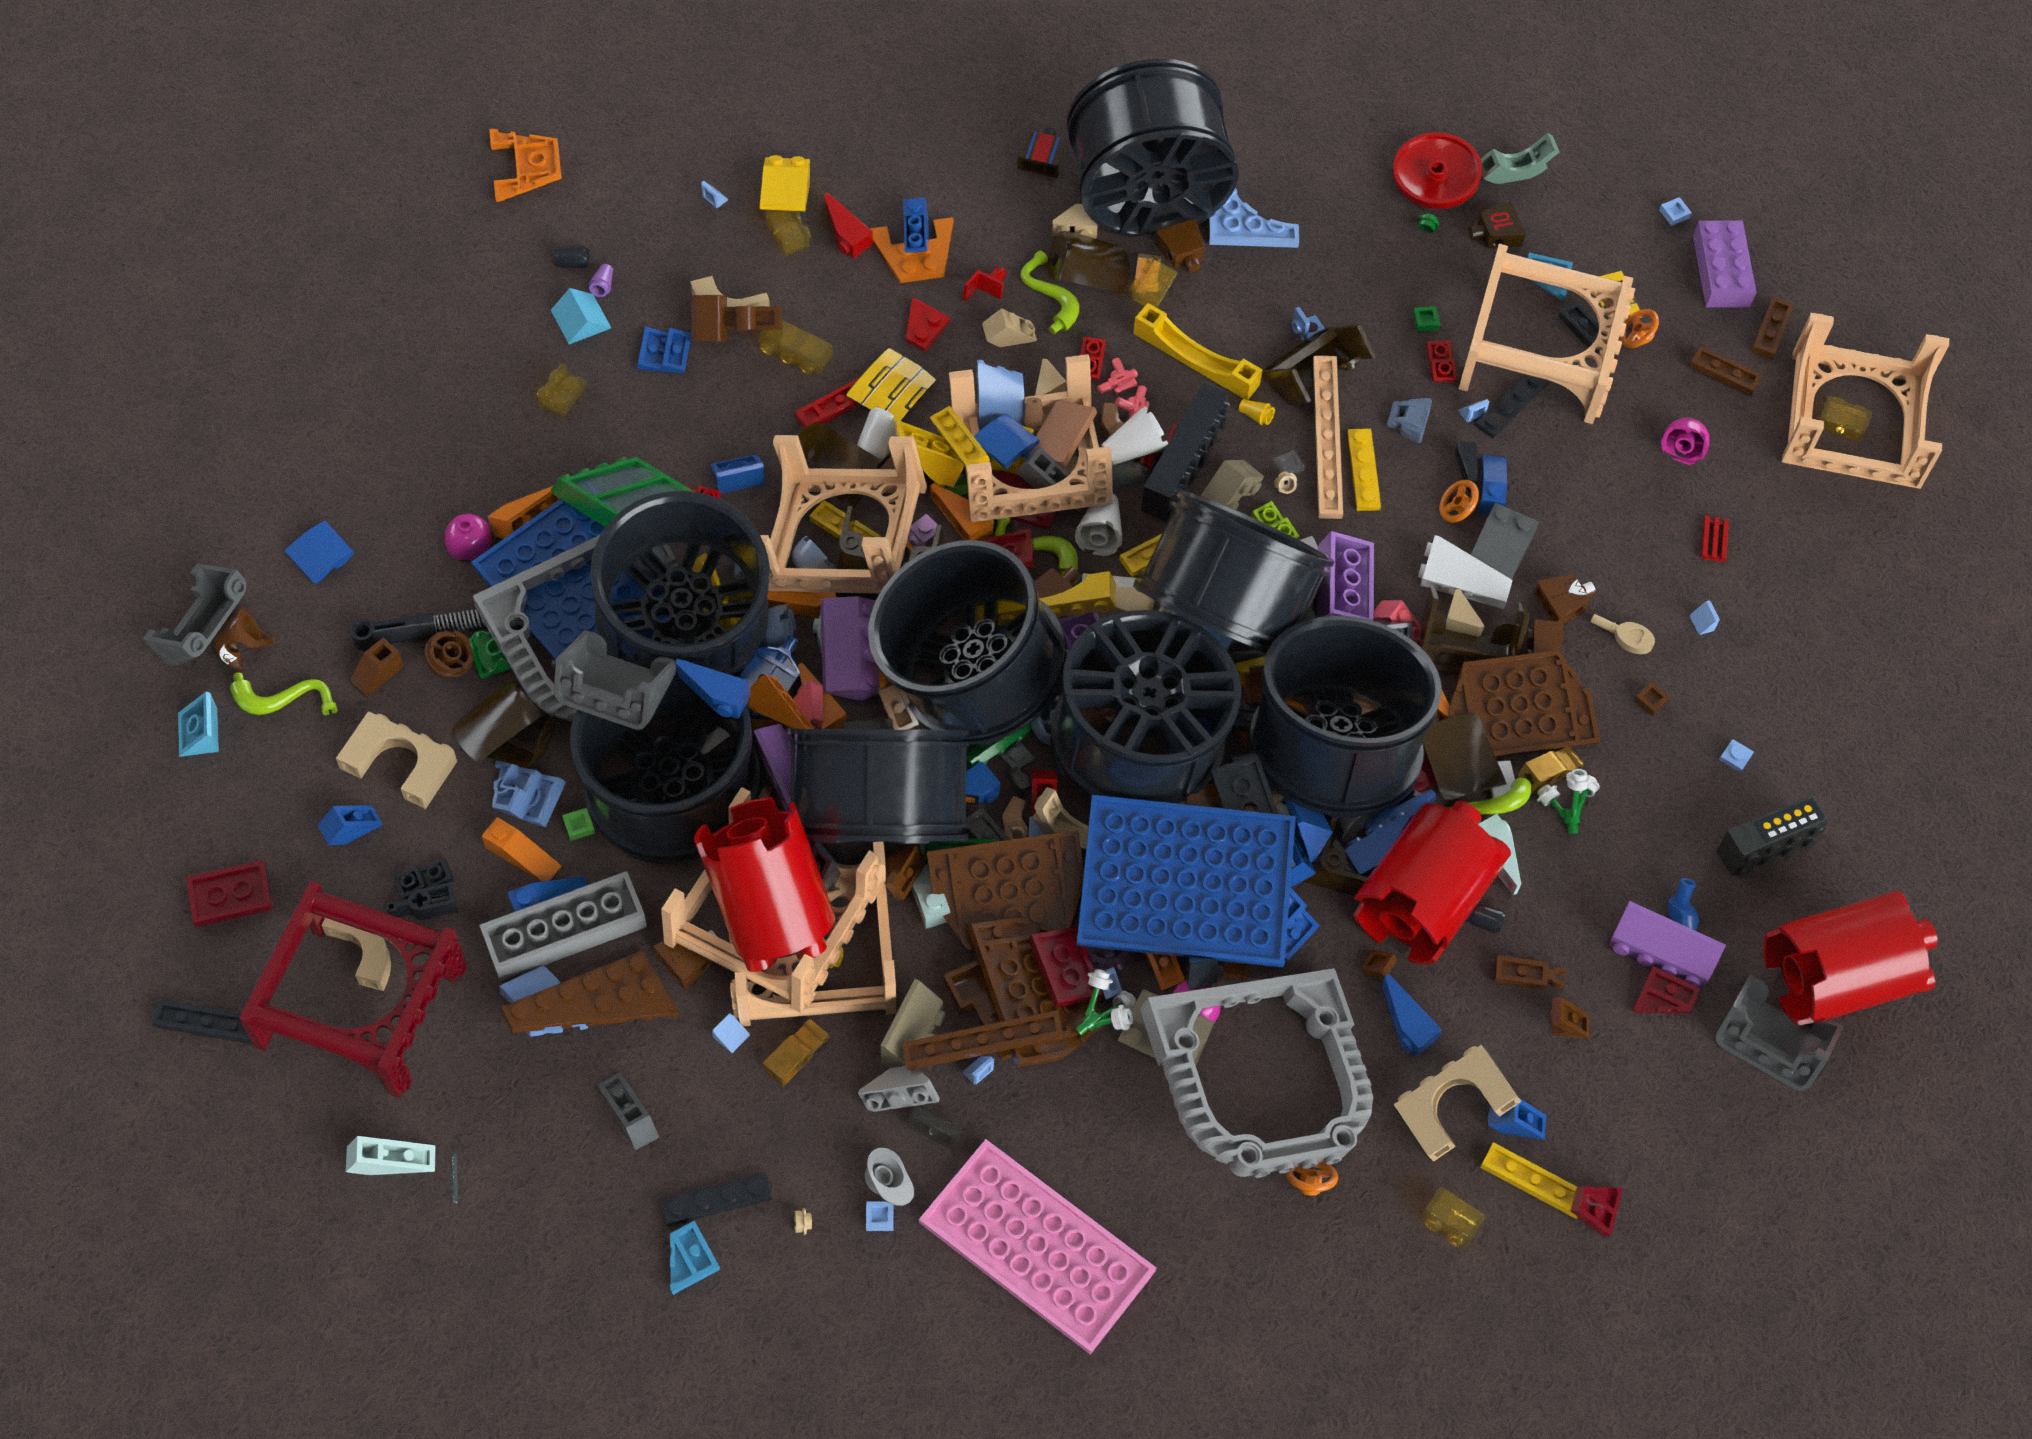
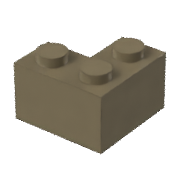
(1232, 482)

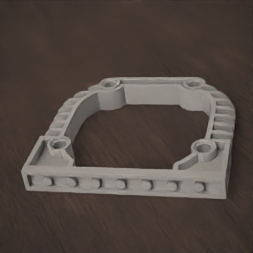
(503, 608)
(1314, 996)

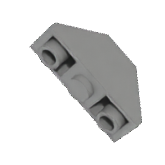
(898, 1089)

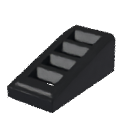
(1467, 460)

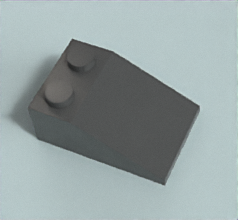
(1504, 540)

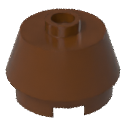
(449, 654)

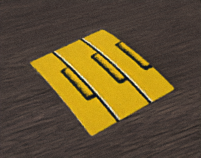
(891, 384)

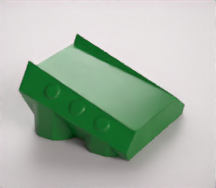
(487, 654)

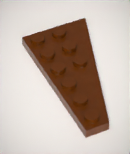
(599, 997)

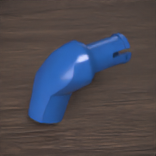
(1680, 907)

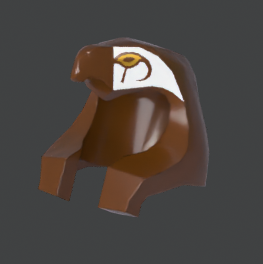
(239, 628)

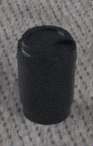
(572, 257)
(1486, 918)

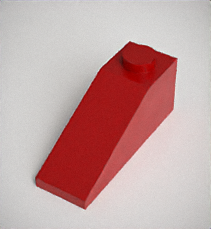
(849, 231)

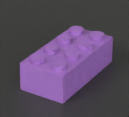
(1724, 264)

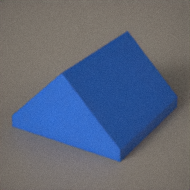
(738, 473)
(1310, 829)

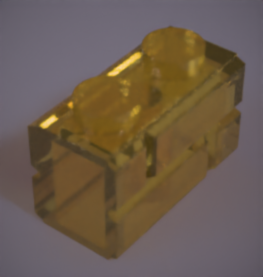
(788, 230)
(1845, 419)
(1452, 1217)

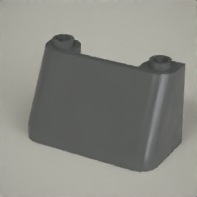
(217, 595)
(608, 685)
(1772, 1041)

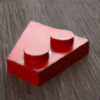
(924, 325)

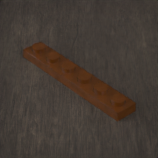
(982, 1040)

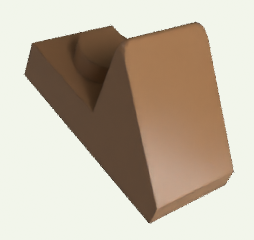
(896, 707)

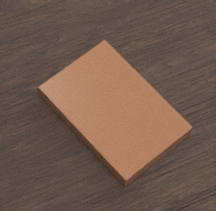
(1064, 430)

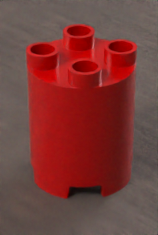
(1430, 880)
(767, 884)
(1851, 958)

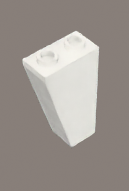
(1453, 568)

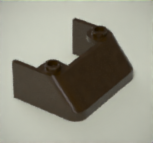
(1293, 372)
(850, 545)
(1451, 649)
(1331, 869)

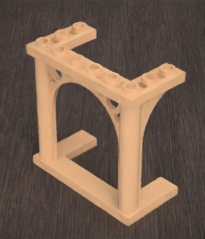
(1587, 383)
(1917, 454)
(1097, 461)
(881, 553)
(855, 883)
(756, 1007)

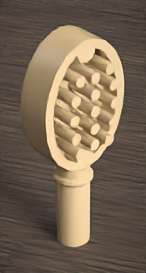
(1628, 635)

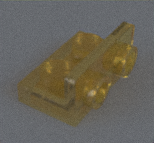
(1152, 283)
(560, 391)

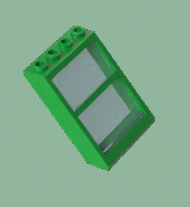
(612, 487)

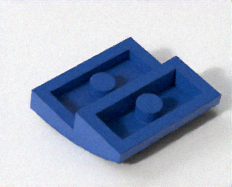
(674, 352)
(1006, 440)
(319, 551)
(1299, 926)

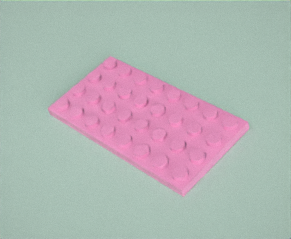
(1038, 1246)

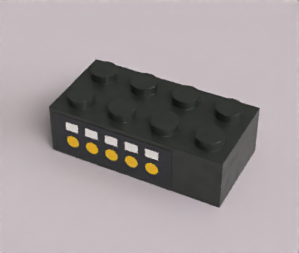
(1772, 836)

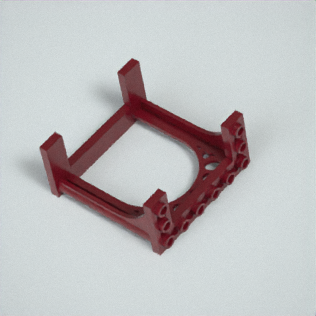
(380, 1058)

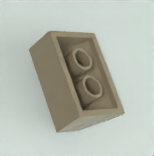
(913, 1021)
(1138, 1037)

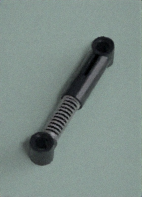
(410, 628)

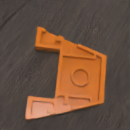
(535, 162)
(916, 265)

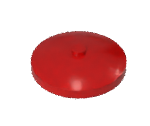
(1437, 170)

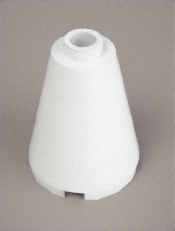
(877, 433)
(1136, 438)
(1100, 529)

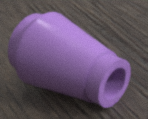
(601, 281)

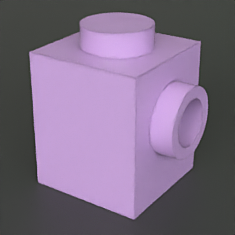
(922, 532)

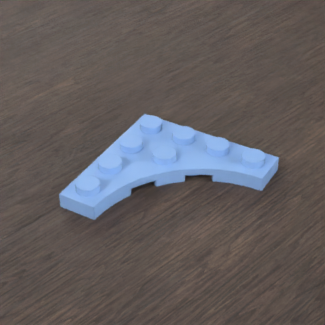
(1241, 226)

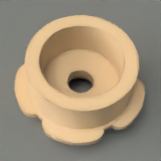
(1290, 486)
(803, 1221)

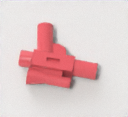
(1120, 379)
(1135, 403)

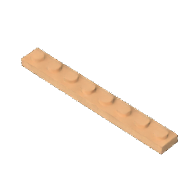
(1327, 437)

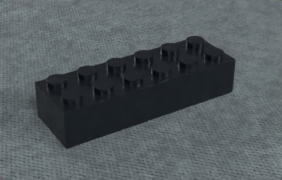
(1186, 451)

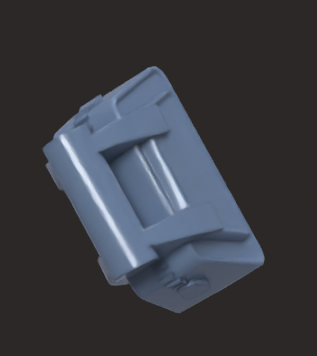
(1414, 420)

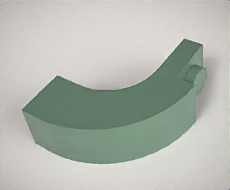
(1524, 165)

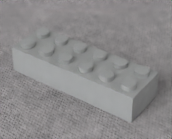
(563, 926)

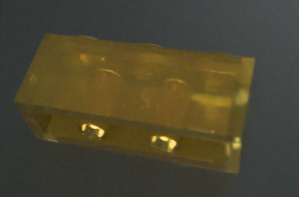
(797, 348)

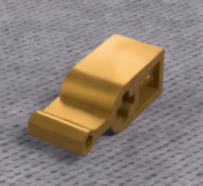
(1550, 768)
(794, 1052)

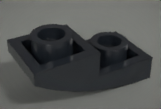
(418, 878)

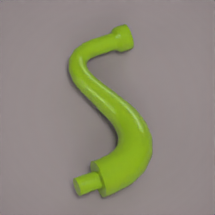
(1068, 302)
(1061, 547)
(258, 705)
(1510, 801)

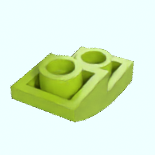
(1271, 516)

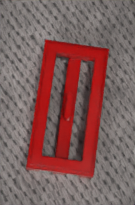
(1716, 523)

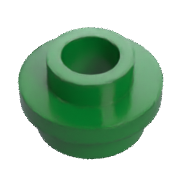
(1428, 222)

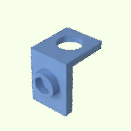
(1301, 324)

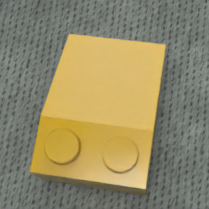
(785, 183)
(934, 454)

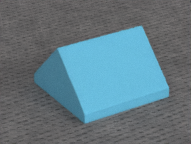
(579, 315)
(198, 727)

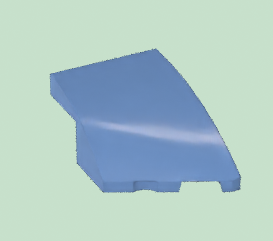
(999, 394)
(531, 793)
(529, 984)

